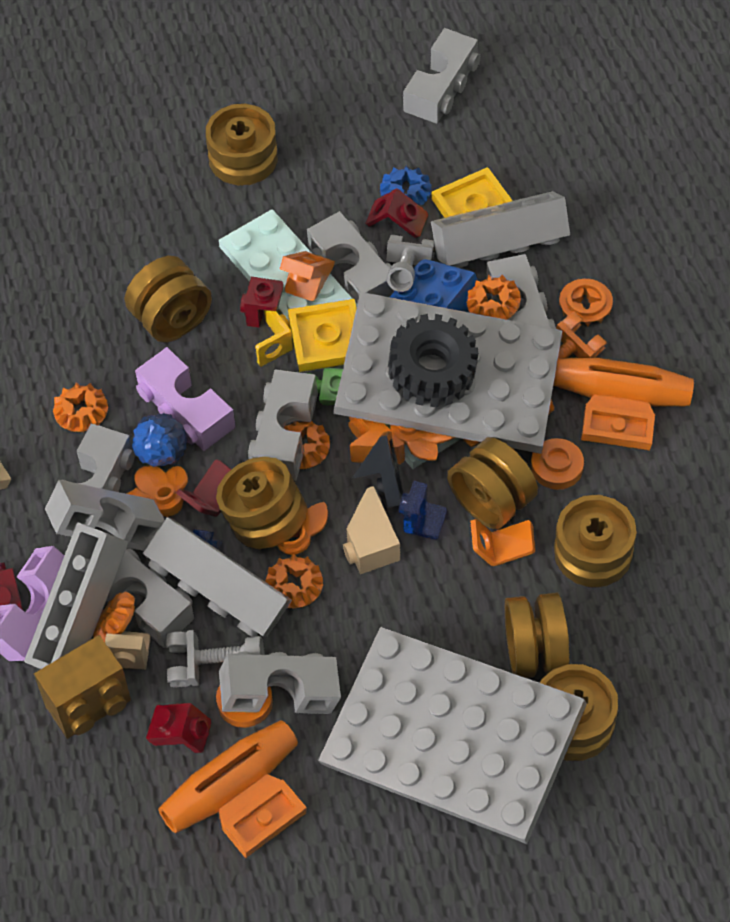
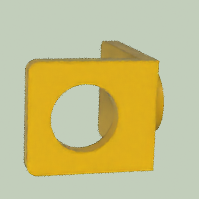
(282, 329)

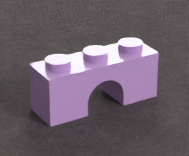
(203, 417)
(19, 626)

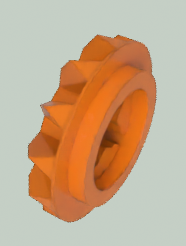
(508, 295)
(597, 295)
(94, 413)
(318, 442)
(310, 580)
(116, 615)

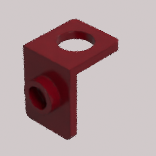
(400, 210)
(205, 493)

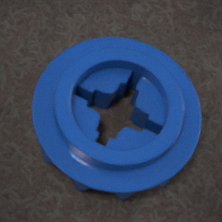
(419, 184)

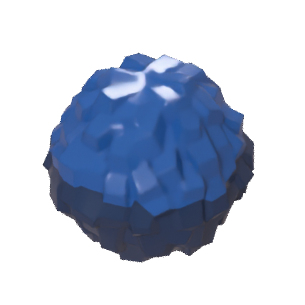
(159, 440)

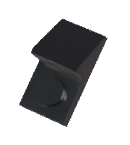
(383, 460)

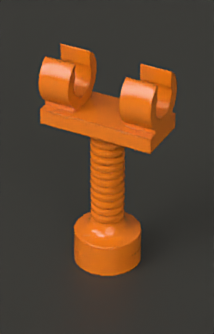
(573, 343)

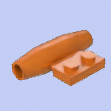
(621, 397)
(239, 787)

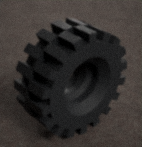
(437, 339)

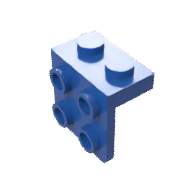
(439, 286)

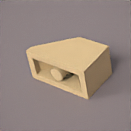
(371, 536)

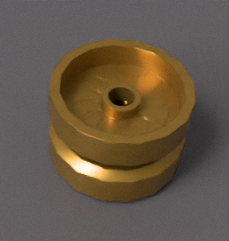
(241, 144)
(168, 298)
(492, 483)
(261, 502)
(594, 540)
(542, 635)
(600, 713)

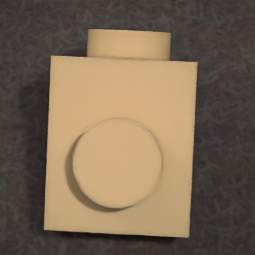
(130, 648)

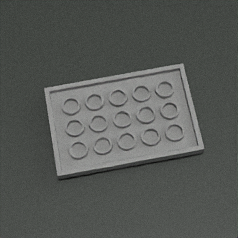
(509, 386)
(453, 734)

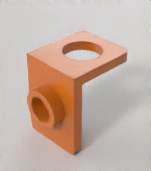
(503, 544)

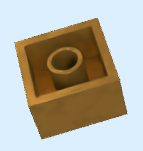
(83, 687)

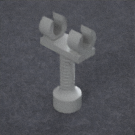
(405, 255)
(188, 642)

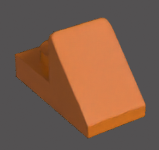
(306, 274)
(368, 434)

